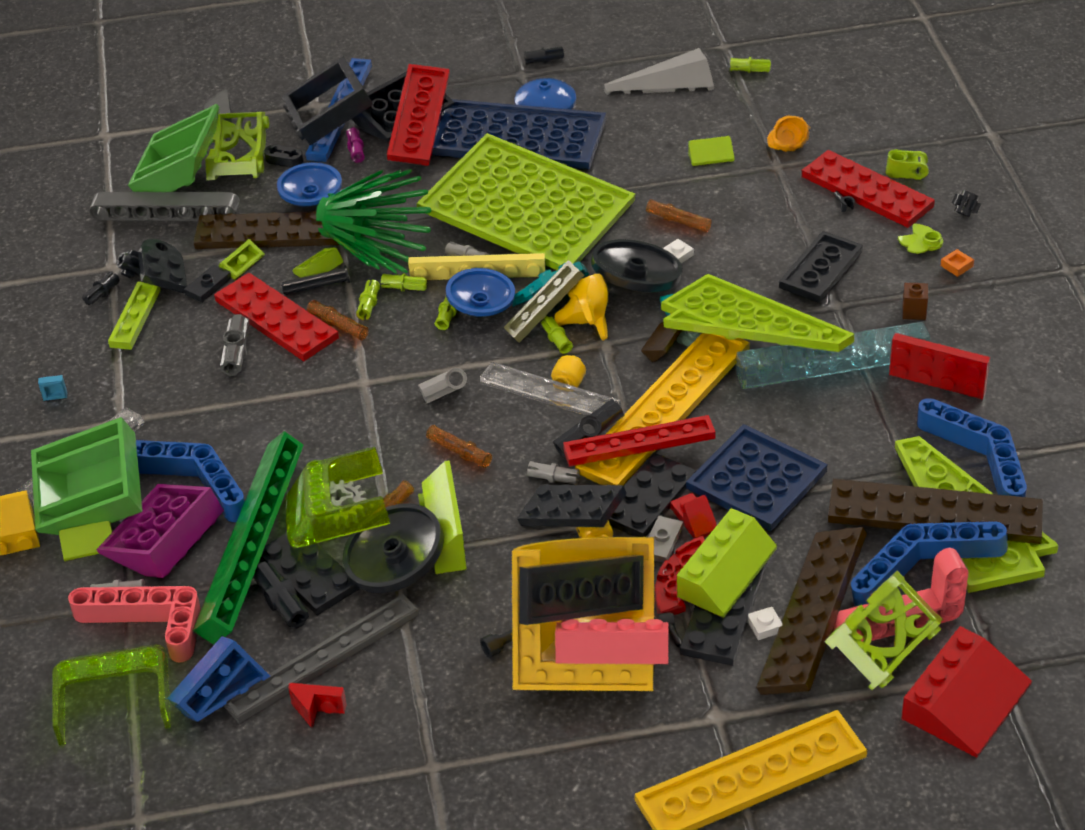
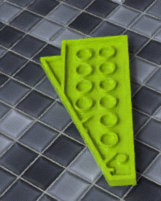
(735, 312)
(933, 470)

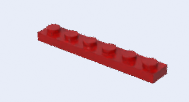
(639, 440)

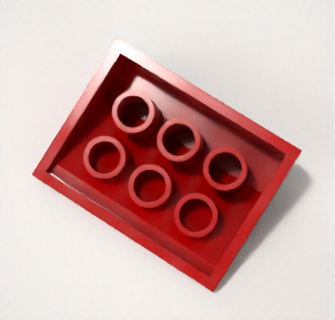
(965, 693)

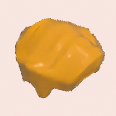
(789, 134)

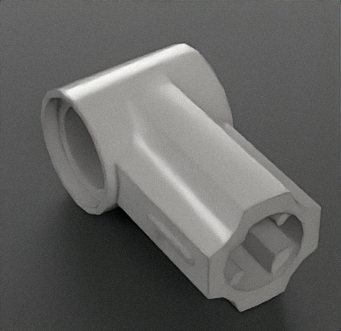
(440, 385)

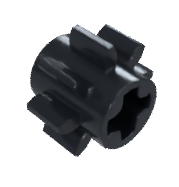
(966, 203)
(129, 263)

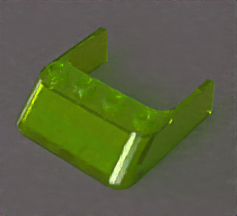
(309, 502)
(105, 665)

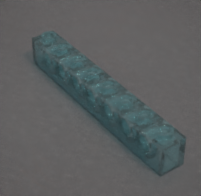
(793, 363)

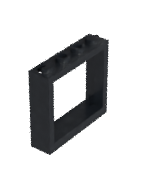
(332, 116)

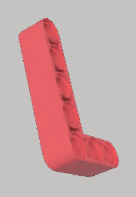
(944, 596)
(143, 604)

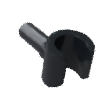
(845, 201)
(669, 618)

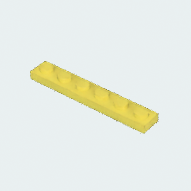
(447, 266)

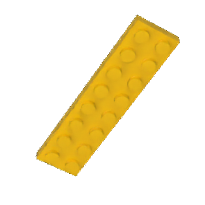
(751, 774)

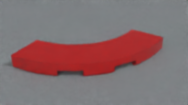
(666, 583)

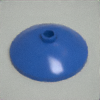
(546, 93)
(308, 183)
(480, 292)

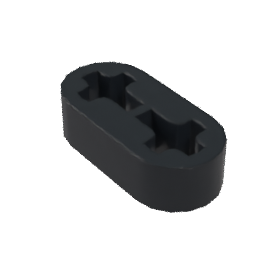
(283, 155)

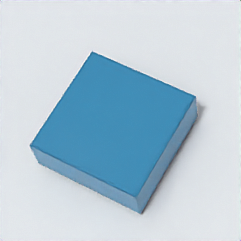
(52, 387)

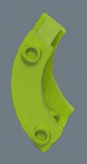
(250, 163)
(888, 596)

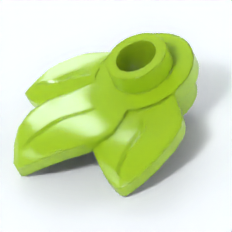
(921, 240)

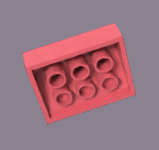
(611, 642)

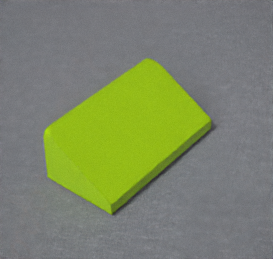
(710, 150)
(242, 259)
(319, 263)
(83, 539)

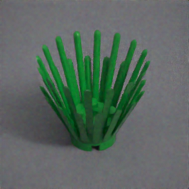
(350, 215)

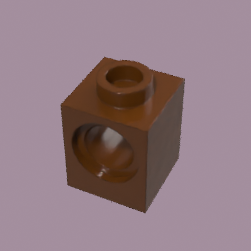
(915, 301)

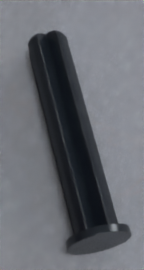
(315, 281)

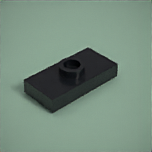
(207, 283)

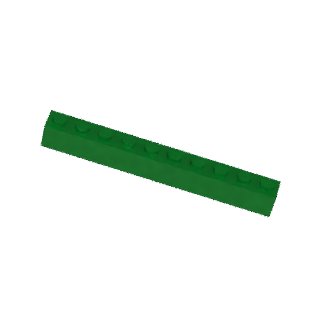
(248, 539)

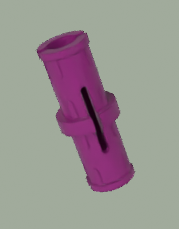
(355, 145)

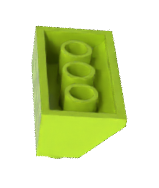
(441, 500)
(725, 563)

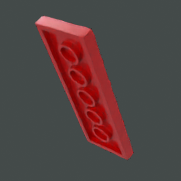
(418, 114)
(868, 188)
(277, 316)

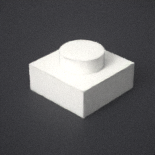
(680, 250)
(764, 623)

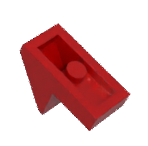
(695, 514)
(312, 698)

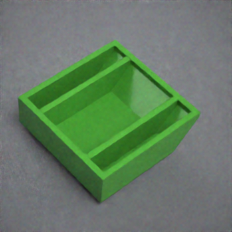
(175, 153)
(86, 478)

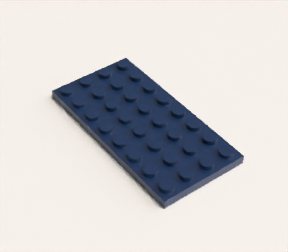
(550, 132)

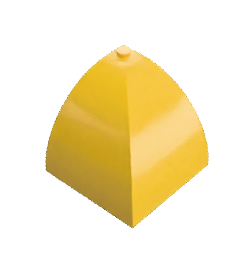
(535, 644)

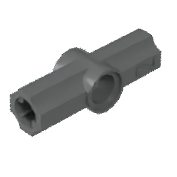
(234, 345)

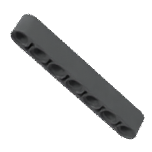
(161, 205)

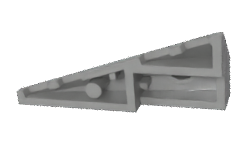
(683, 71)

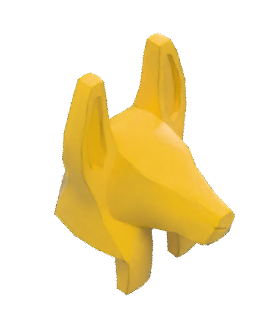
(586, 304)

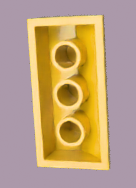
(17, 524)

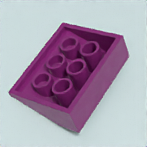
(164, 530)

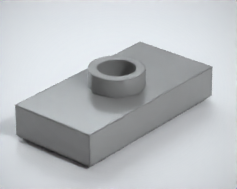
(665, 534)

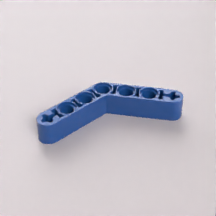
(980, 436)
(192, 460)
(925, 542)

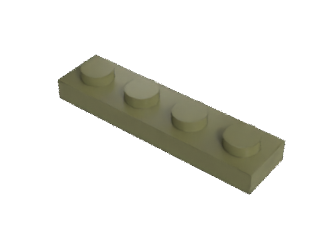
(543, 301)

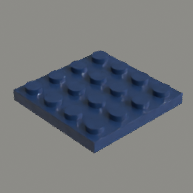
(757, 476)

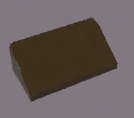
(660, 342)

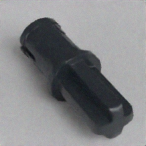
(543, 55)
(101, 288)

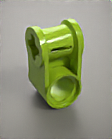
(904, 164)

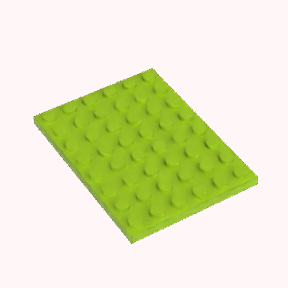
(526, 202)

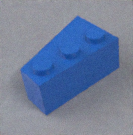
(216, 679)

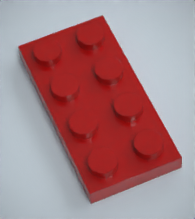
(939, 366)

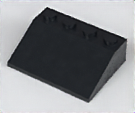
(381, 116)

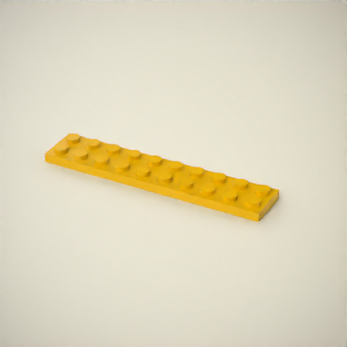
(669, 400)

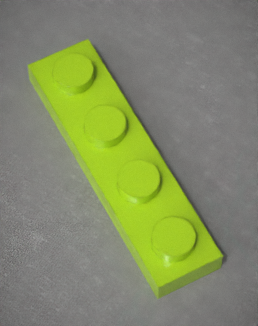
(134, 316)

